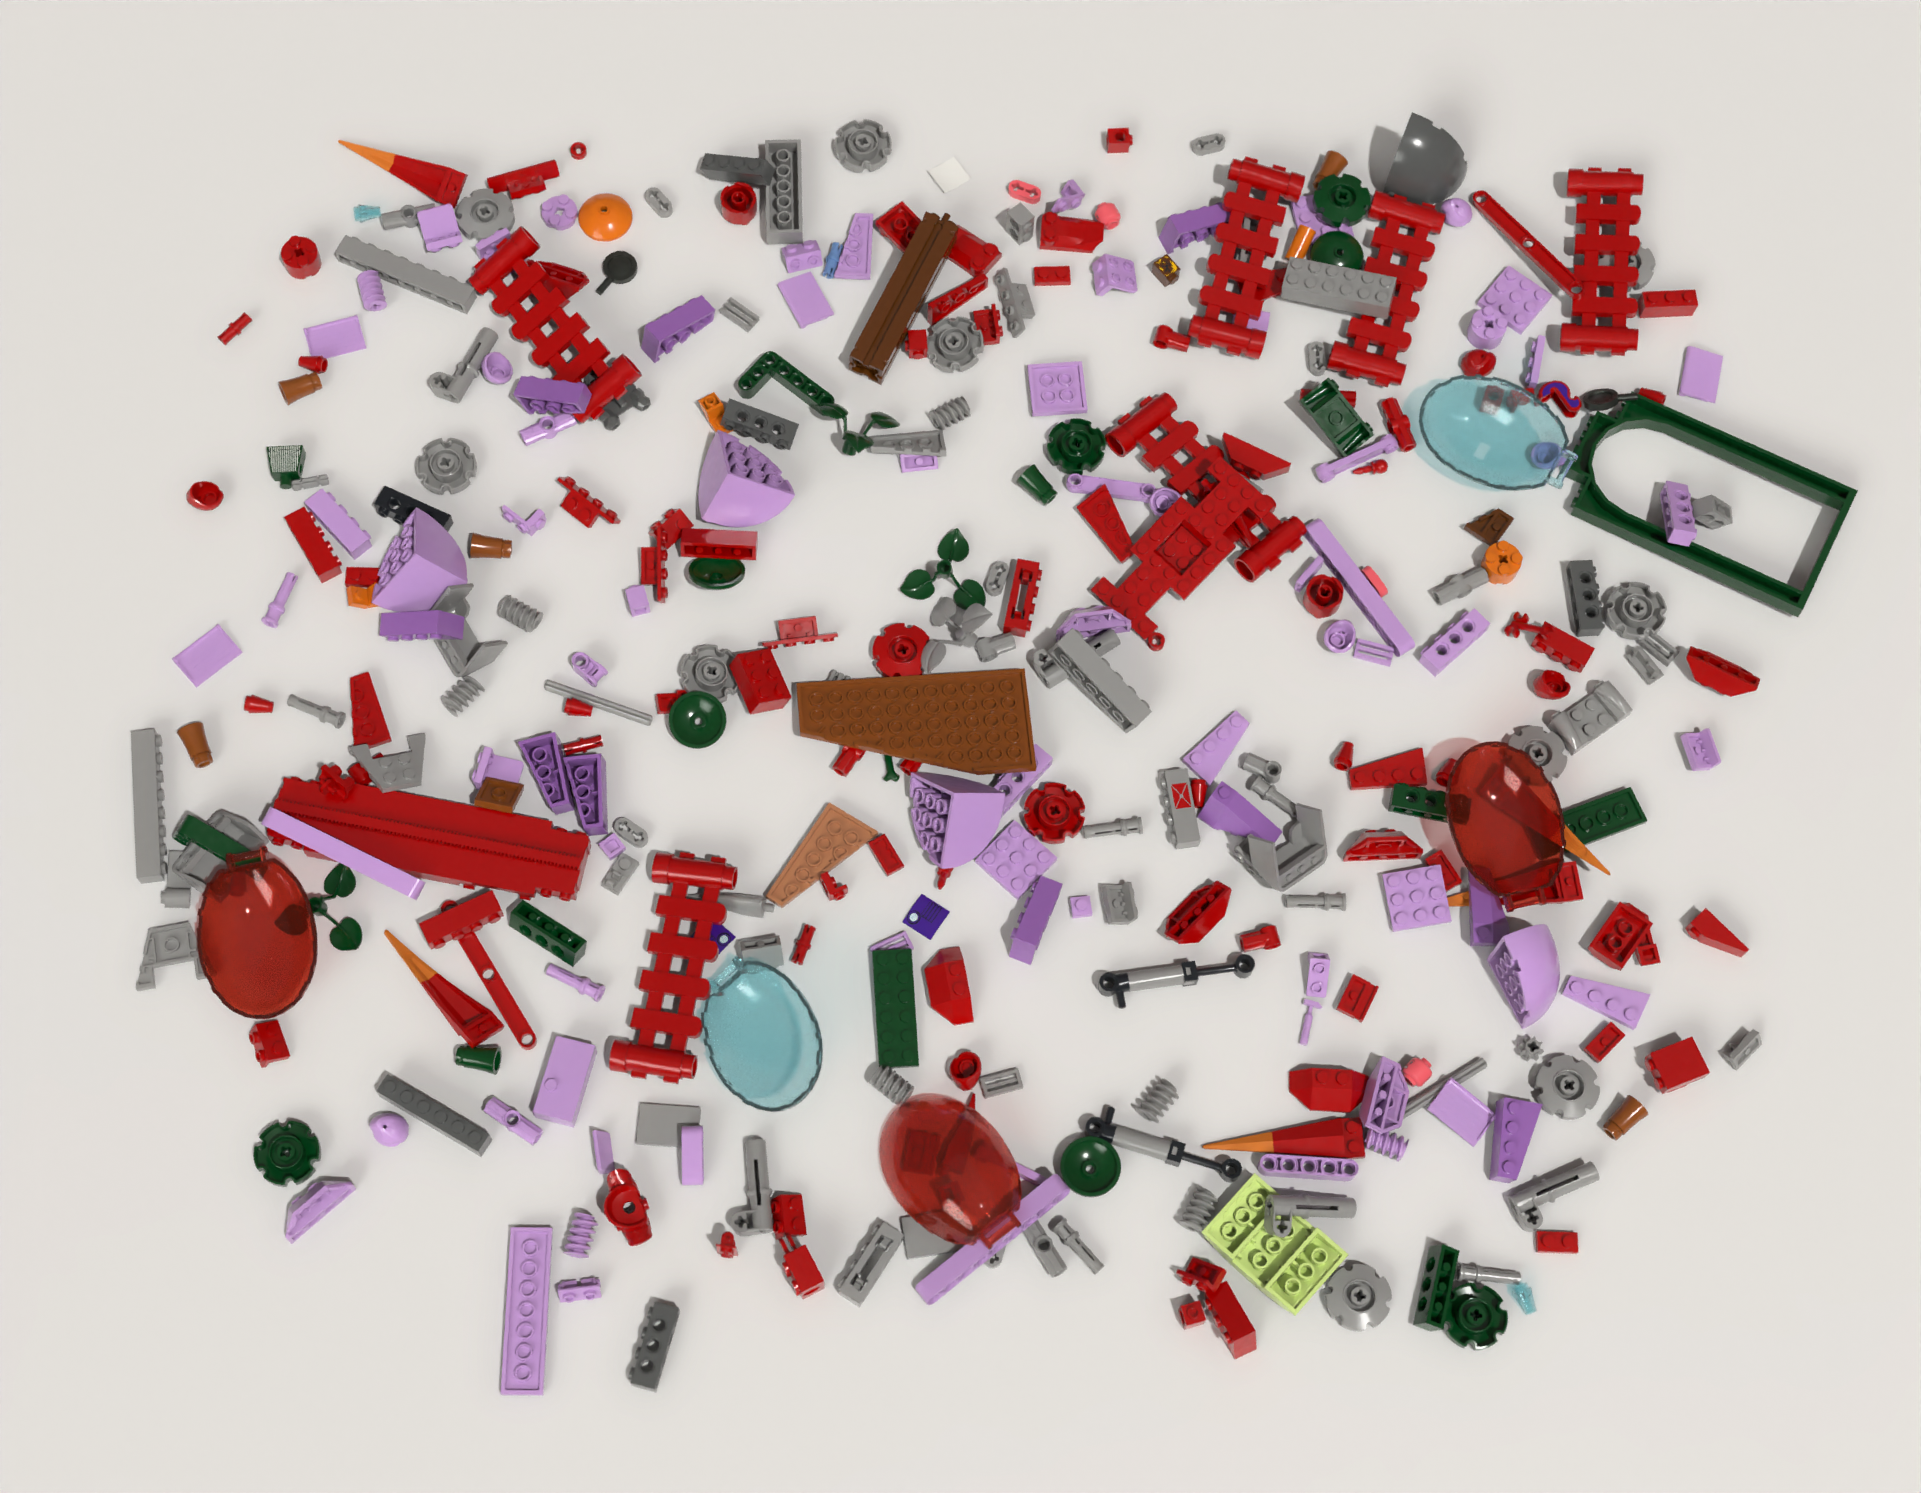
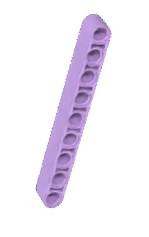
(1358, 587)
(343, 853)
(971, 1257)

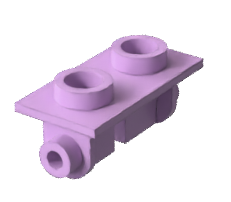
(570, 1292)

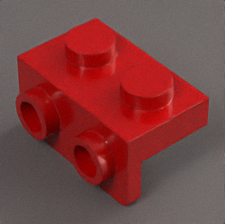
(987, 322)
(673, 523)
(268, 1043)
(788, 1216)
(1202, 1275)

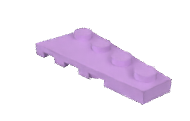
(856, 256)
(1211, 754)
(1611, 1001)

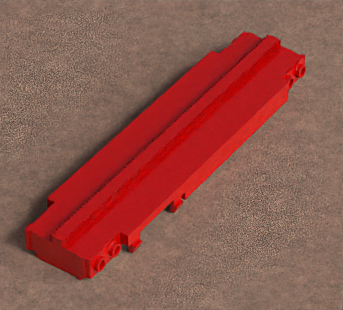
(442, 839)

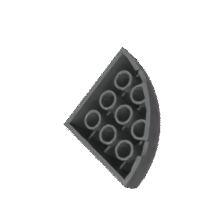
(1427, 164)

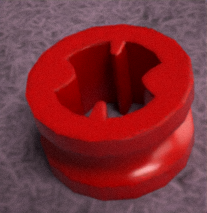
(578, 145)
(1156, 635)

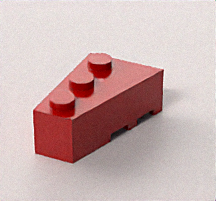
(1231, 1320)

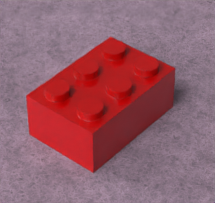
(760, 681)

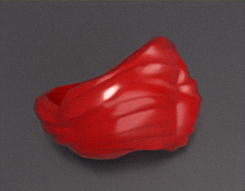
(1478, 362)
(204, 495)
(1551, 685)
(966, 1070)

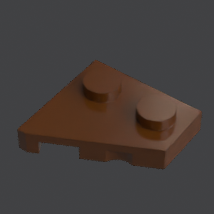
(1490, 527)

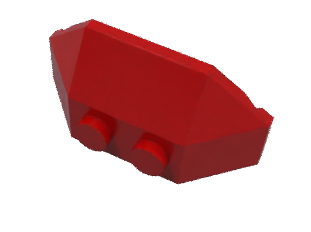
(563, 277)
(1253, 459)
(1720, 673)
(1383, 846)
(1198, 913)
(949, 986)
(1328, 1088)

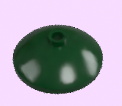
(1327, 245)
(716, 573)
(695, 706)
(1090, 1153)

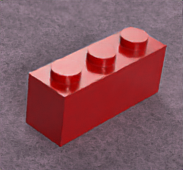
(1667, 303)
(1564, 649)

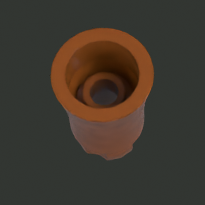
(1332, 164)
(299, 387)
(490, 547)
(196, 744)
(1624, 1118)

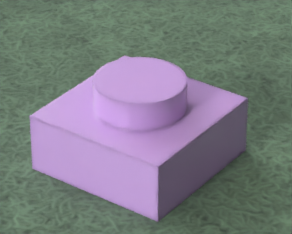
(612, 846)
(1081, 906)

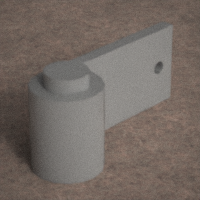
(177, 891)

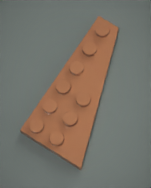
(827, 845)

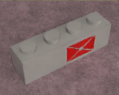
(1181, 808)

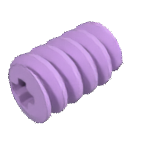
(371, 290)
(1386, 1143)
(580, 1235)

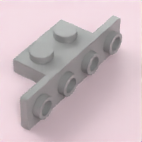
(1015, 302)

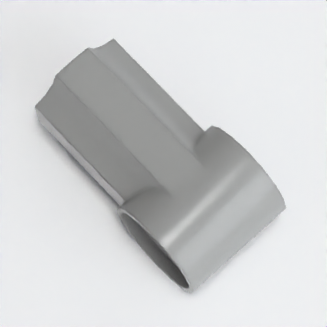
(991, 648)
(1261, 767)

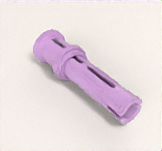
(277, 607)
(583, 986)

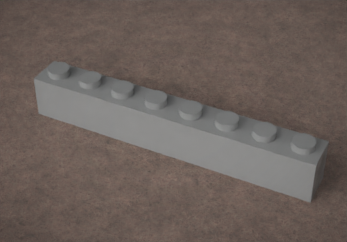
(406, 274)
(148, 806)

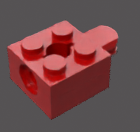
(801, 1268)

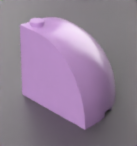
(740, 485)
(419, 566)
(954, 816)
(1527, 971)

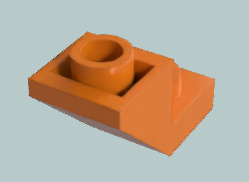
(714, 411)
(360, 597)

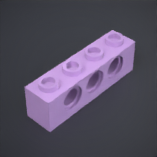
(1677, 513)
(1436, 663)
(1017, 789)

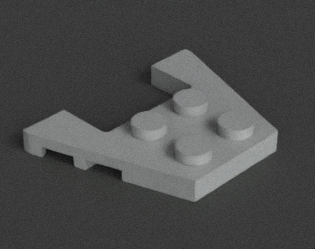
(394, 771)
(168, 947)

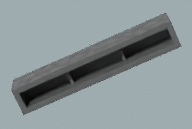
(434, 1115)

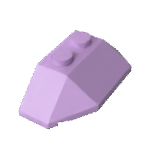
(1094, 622)
(1384, 1097)
(314, 1205)

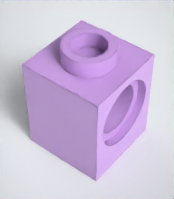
(637, 600)

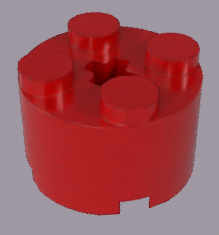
(738, 203)
(301, 257)
(1323, 596)

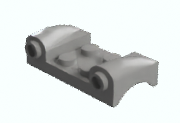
(1590, 717)

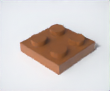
(499, 795)

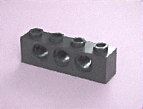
(756, 416)
(1585, 625)
(650, 1380)

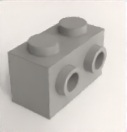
(765, 950)

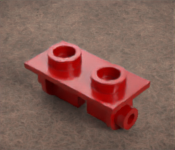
(727, 1247)

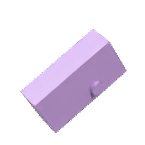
(565, 1081)

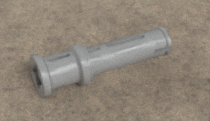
(324, 713)
(1270, 793)
(1122, 827)
(1326, 901)
(1072, 1239)
(1479, 1274)

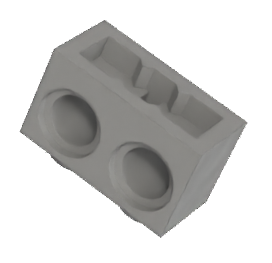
(1020, 223)
(1712, 512)

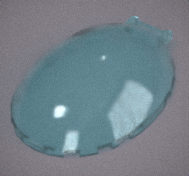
(1495, 433)
(762, 1036)

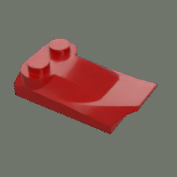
(899, 225)
(1070, 233)
(973, 253)
(1620, 935)

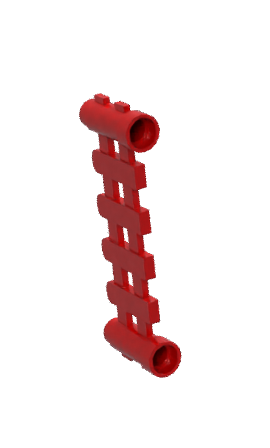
(490, 275)
(1237, 336)
(1588, 336)
(1357, 360)
(1156, 413)
(675, 1062)

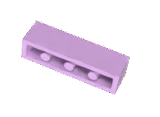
(338, 524)

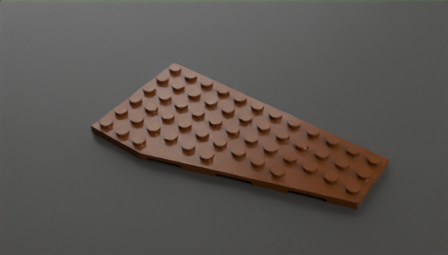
(942, 720)

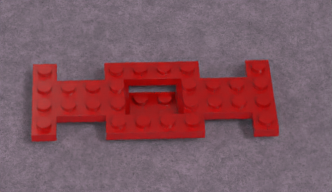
(1189, 553)

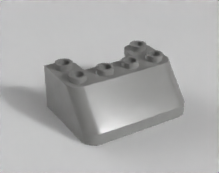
(199, 866)

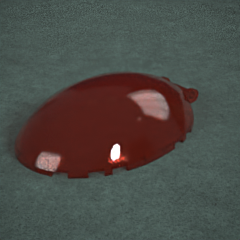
(1506, 822)
(257, 936)
(950, 1170)

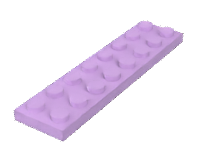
(526, 1311)

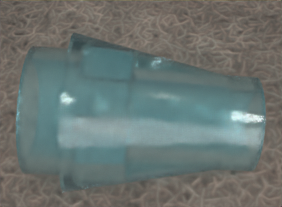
(365, 212)
(1524, 1297)

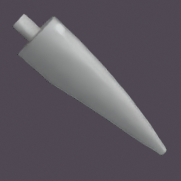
(741, 904)

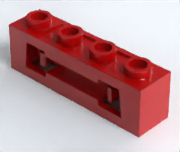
(1027, 570)

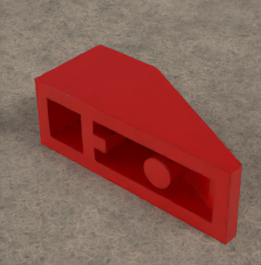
(1712, 932)

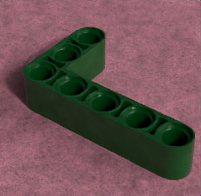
(788, 380)
(209, 839)

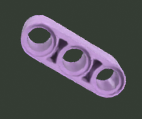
(692, 1155)

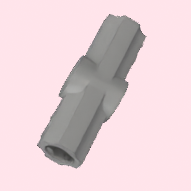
(400, 217)
(1460, 586)
(1049, 1257)

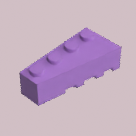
(1192, 226)
(676, 327)
(552, 395)
(421, 625)
(547, 763)
(589, 788)
(1035, 919)
(1511, 1137)

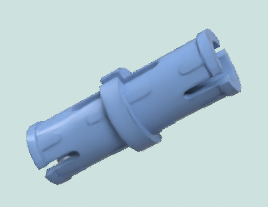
(832, 260)

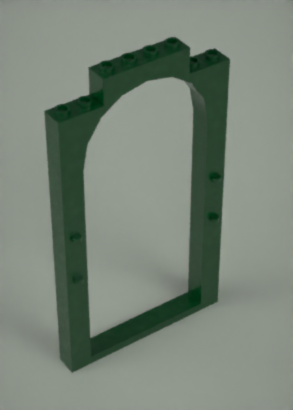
(1645, 413)

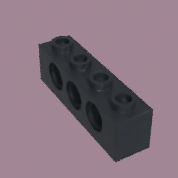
(390, 498)

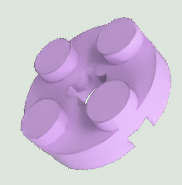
(555, 204)

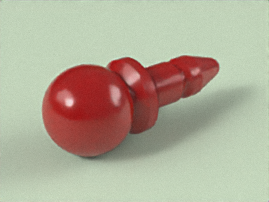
(1380, 466)
(943, 875)

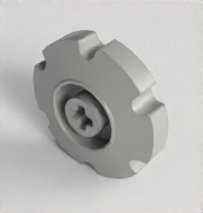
(863, 145)
(485, 214)
(1643, 261)
(960, 356)
(459, 463)
(1635, 611)
(712, 661)
(1545, 745)
(1569, 1102)
(1372, 1290)

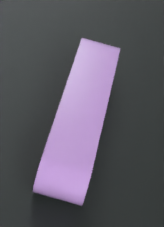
(1316, 1162)

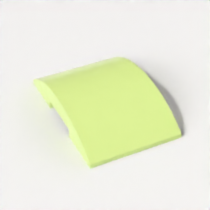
(1281, 1267)

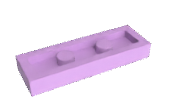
(1535, 362)

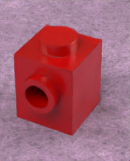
(916, 344)

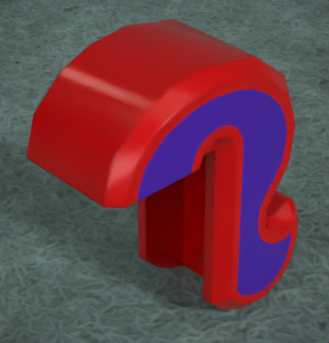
(1561, 395)

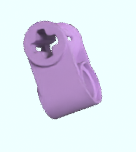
(590, 671)

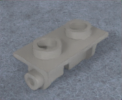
(1644, 665)

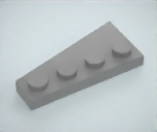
(912, 443)

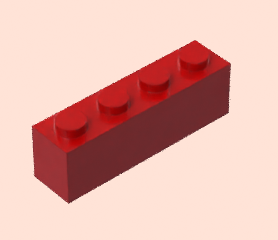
(719, 544)
(313, 545)
(461, 920)

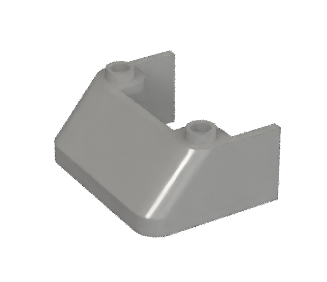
(467, 654)
(1298, 857)

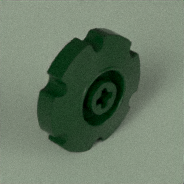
(1341, 200)
(1076, 446)
(271, 1153)
(1486, 1306)

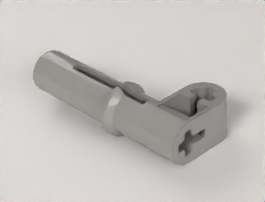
(467, 370)
(1056, 673)
(1528, 1198)
(1286, 1208)
(762, 1213)

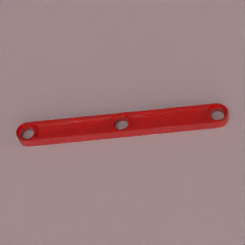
(1537, 252)
(495, 986)

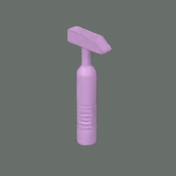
(1308, 1020)

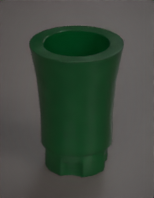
(1037, 485)
(479, 1058)

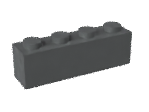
(737, 169)

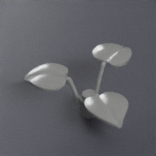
(973, 618)

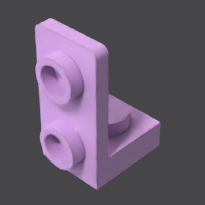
(1318, 974)

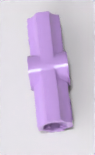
(538, 432)
(522, 1128)

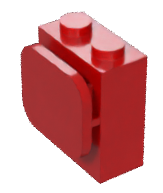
(1676, 1065)

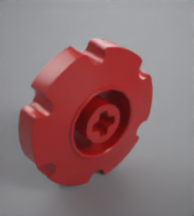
(888, 650)
(1061, 824)

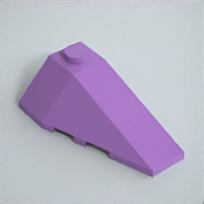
(1234, 814)
(1486, 915)

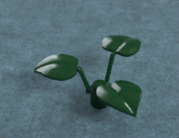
(854, 441)
(952, 547)
(339, 882)

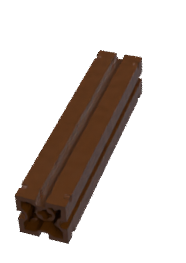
(903, 297)

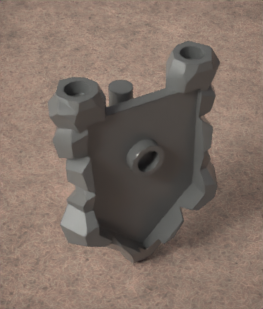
(633, 397)

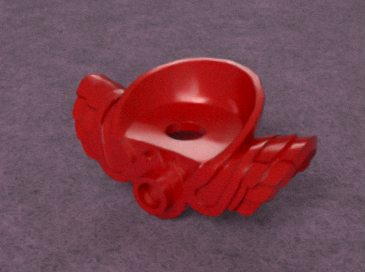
(623, 1189)

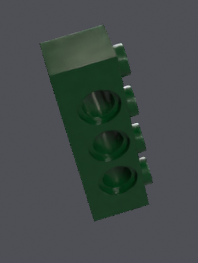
(1419, 808)
(547, 933)
(1436, 1287)

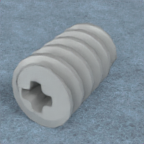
(950, 412)
(520, 615)
(462, 694)
(891, 1085)
(1158, 1101)
(1198, 1209)

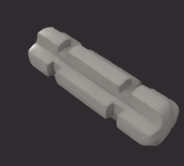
(310, 482)

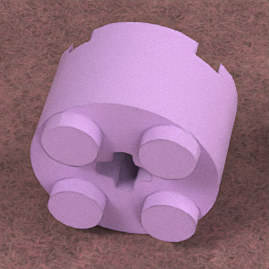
(1487, 328)

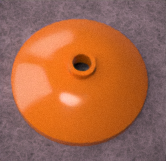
(605, 225)

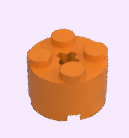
(1501, 562)

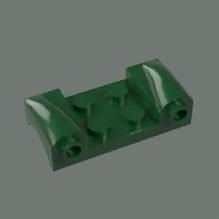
(1336, 417)

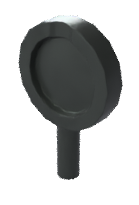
(618, 268)
(1605, 399)

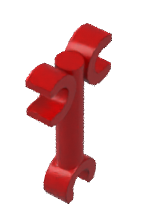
(1522, 624)

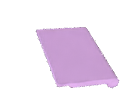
(805, 299)
(335, 337)
(1701, 374)
(207, 655)
(1462, 1111)

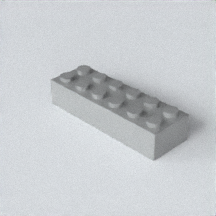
(784, 194)
(1338, 287)
(1100, 680)

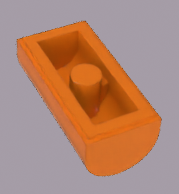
(1300, 242)

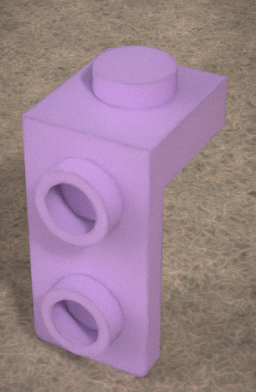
(1071, 197)
(534, 523)

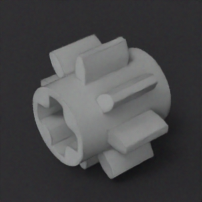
(1526, 1050)

